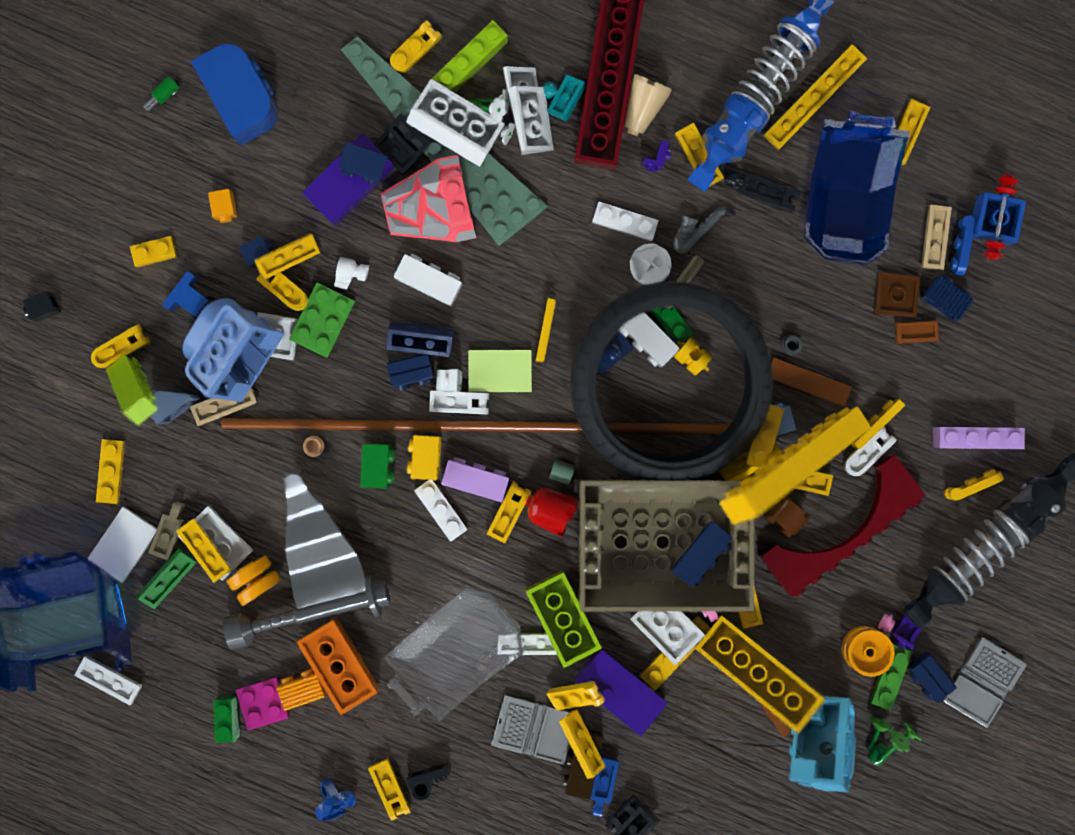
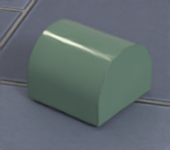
(562, 471)

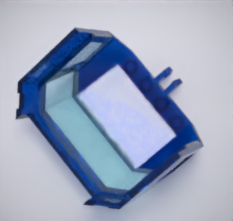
(57, 613)

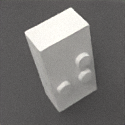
(454, 122)

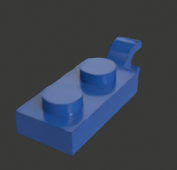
(604, 785)

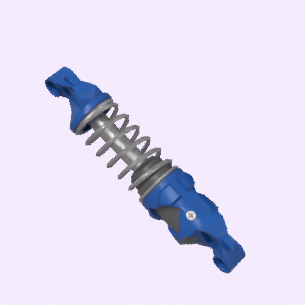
(749, 107)

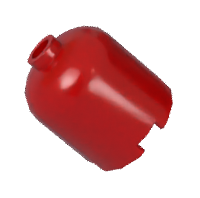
(551, 509)

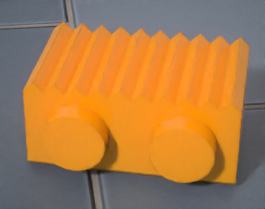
(300, 690)

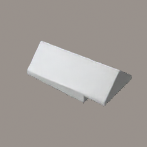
(528, 109)

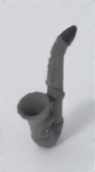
(689, 235)

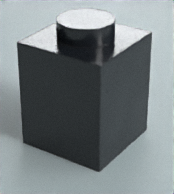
(41, 306)

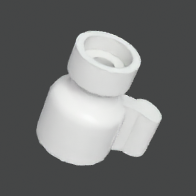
(347, 270)

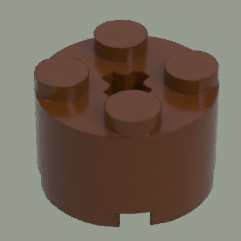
(788, 515)

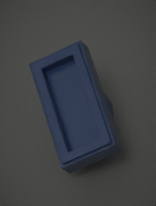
(613, 352)

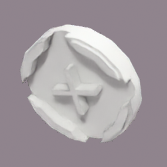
(650, 264)

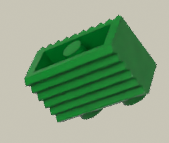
(226, 718)

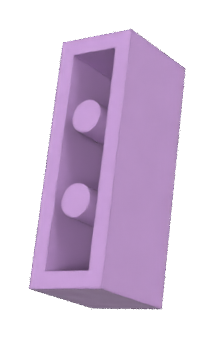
(475, 479)

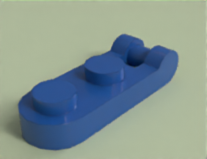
(963, 245)

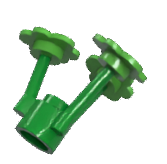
(880, 752)

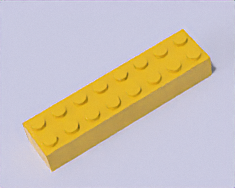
(794, 465)

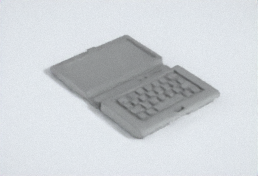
(985, 682)
(531, 730)

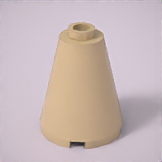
(644, 103)

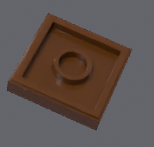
(897, 295)

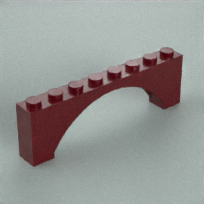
(893, 496)

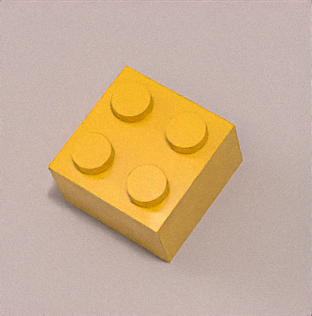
(425, 457)

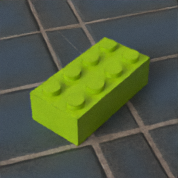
(562, 618)

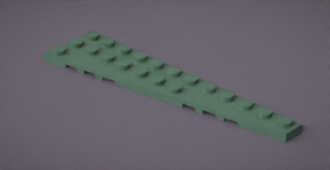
(491, 190)

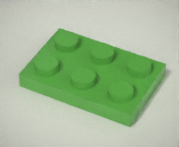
(322, 320)

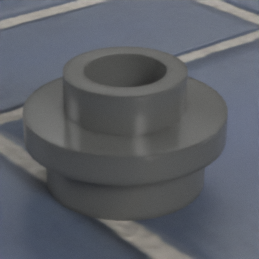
(797, 341)

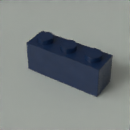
(420, 339)
(701, 554)

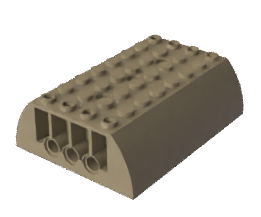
(640, 572)

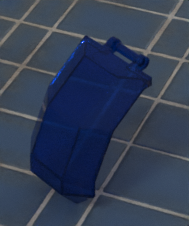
(854, 188)

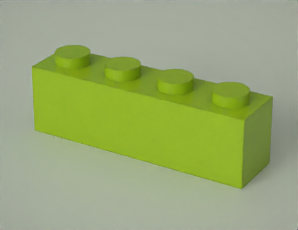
(472, 57)
(132, 389)

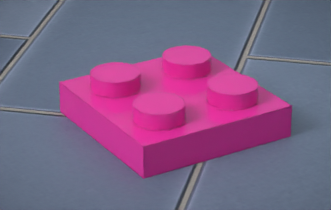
(261, 703)

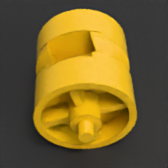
(693, 356)

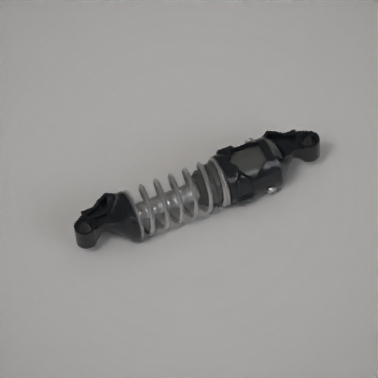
(1011, 527)

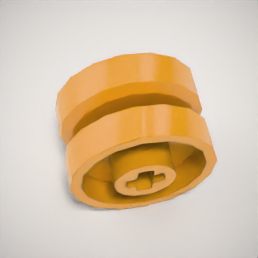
(253, 579)
(869, 663)

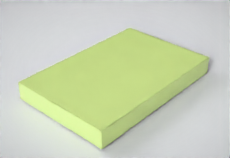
(500, 370)

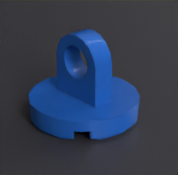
(334, 802)

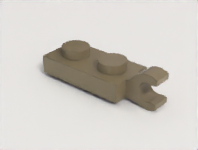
(166, 534)

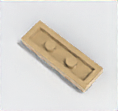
(936, 237)
(216, 408)

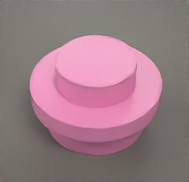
(886, 623)

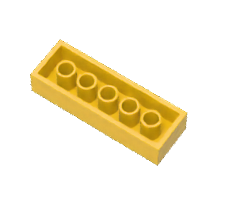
(760, 674)

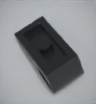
(425, 777)

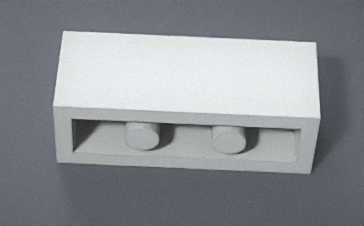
(428, 279)
(650, 339)

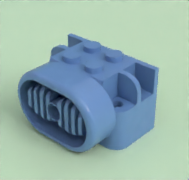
(228, 349)

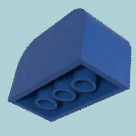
(238, 91)

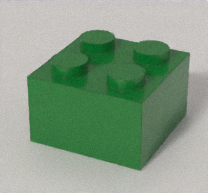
(376, 465)

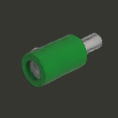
(162, 93)

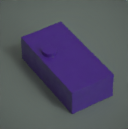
(339, 194)
(623, 691)

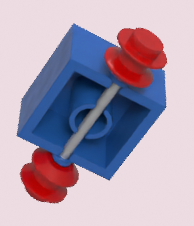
(998, 217)

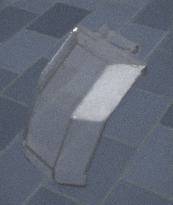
(455, 652)

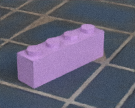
(978, 438)

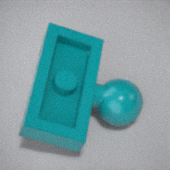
(565, 97)

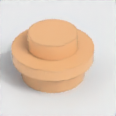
(313, 446)

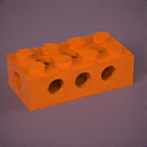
(332, 678)

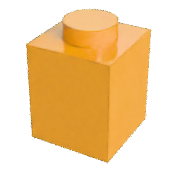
(223, 205)

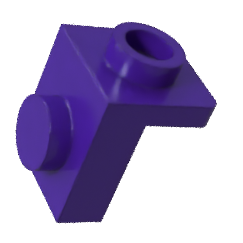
(663, 155)
(905, 632)

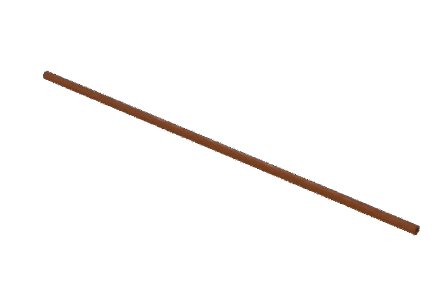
(491, 426)

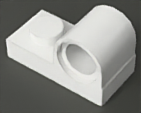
(449, 380)

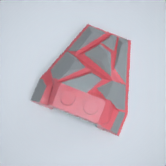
(431, 204)

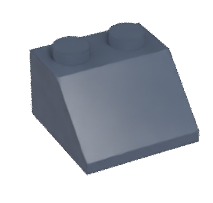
(172, 405)

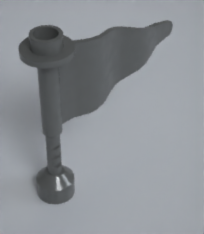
(321, 569)

